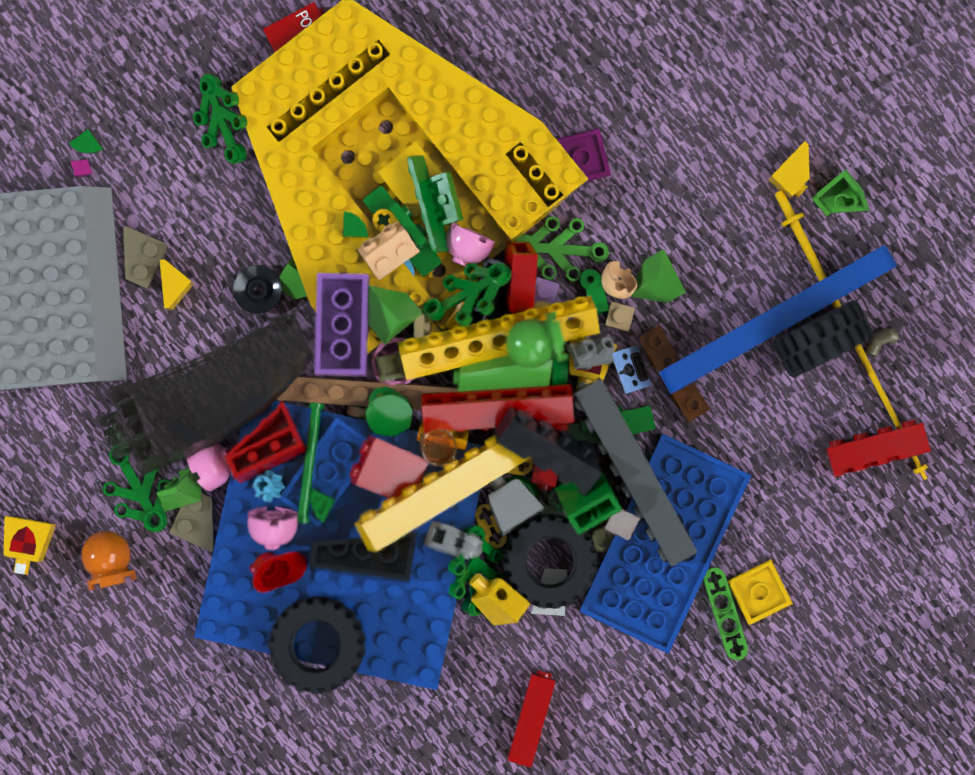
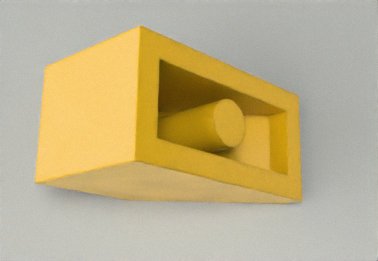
(793, 173)

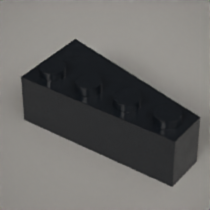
(549, 448)
(354, 559)

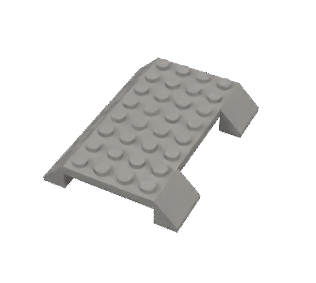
(59, 289)

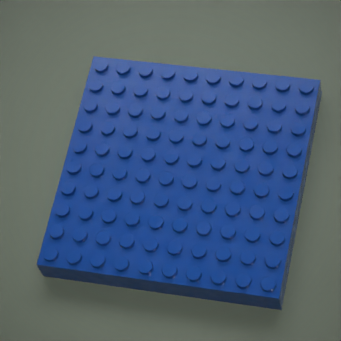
(401, 621)

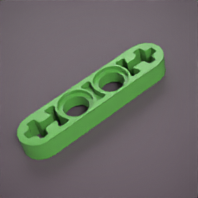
(727, 612)

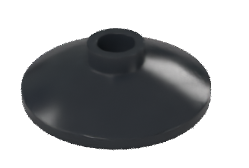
(245, 285)

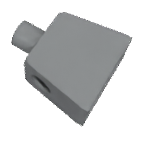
(512, 504)

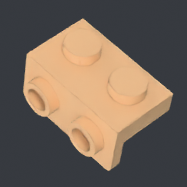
(388, 250)

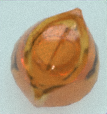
(438, 447)

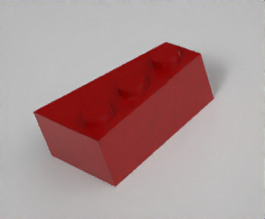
(267, 446)

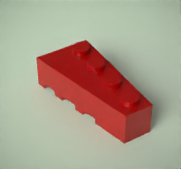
(877, 449)

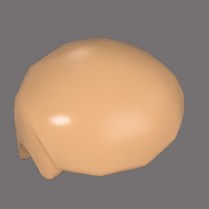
(613, 286)

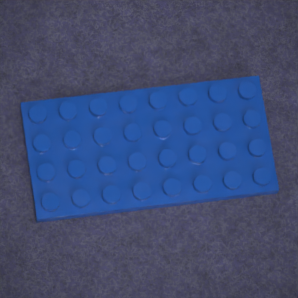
(633, 584)

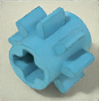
(268, 486)

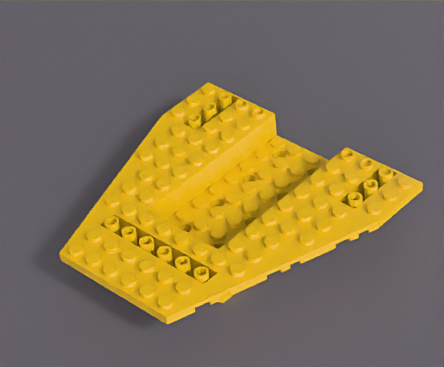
(332, 94)

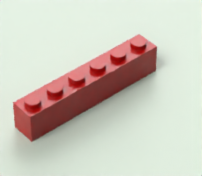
(487, 407)

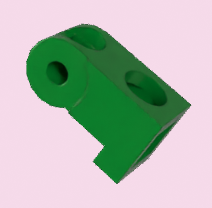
(591, 283)

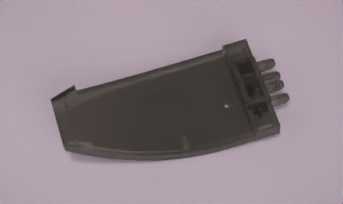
(205, 397)

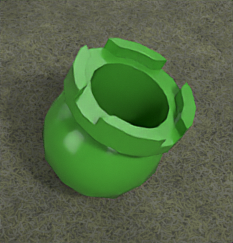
(535, 342)

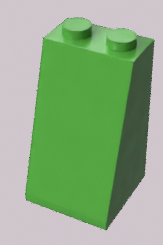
(500, 374)

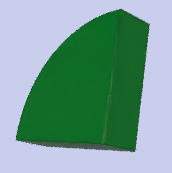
(86, 143)
(354, 226)
(321, 504)

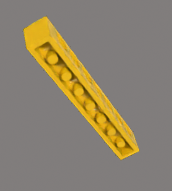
(487, 345)

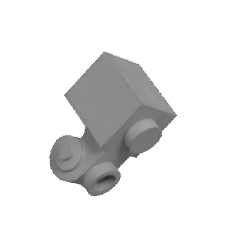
(453, 541)

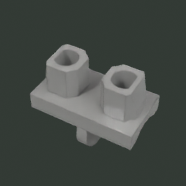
(591, 353)

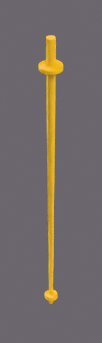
(813, 260)

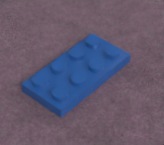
(333, 462)

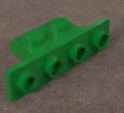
(437, 201)
(425, 260)
(637, 420)

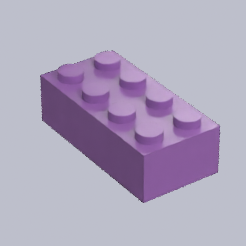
(342, 324)

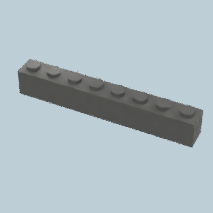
(635, 472)

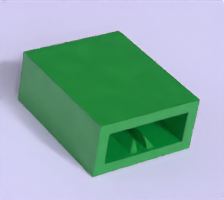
(590, 509)

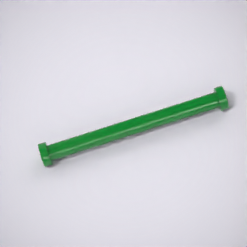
(309, 462)

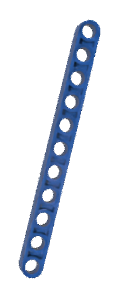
(777, 319)

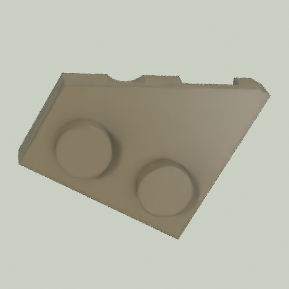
(141, 256)
(196, 523)

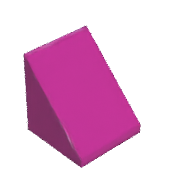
(81, 168)

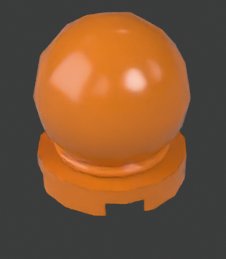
(106, 559)

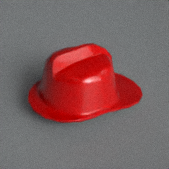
(276, 570)

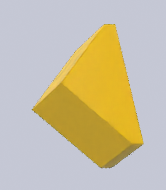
(174, 285)

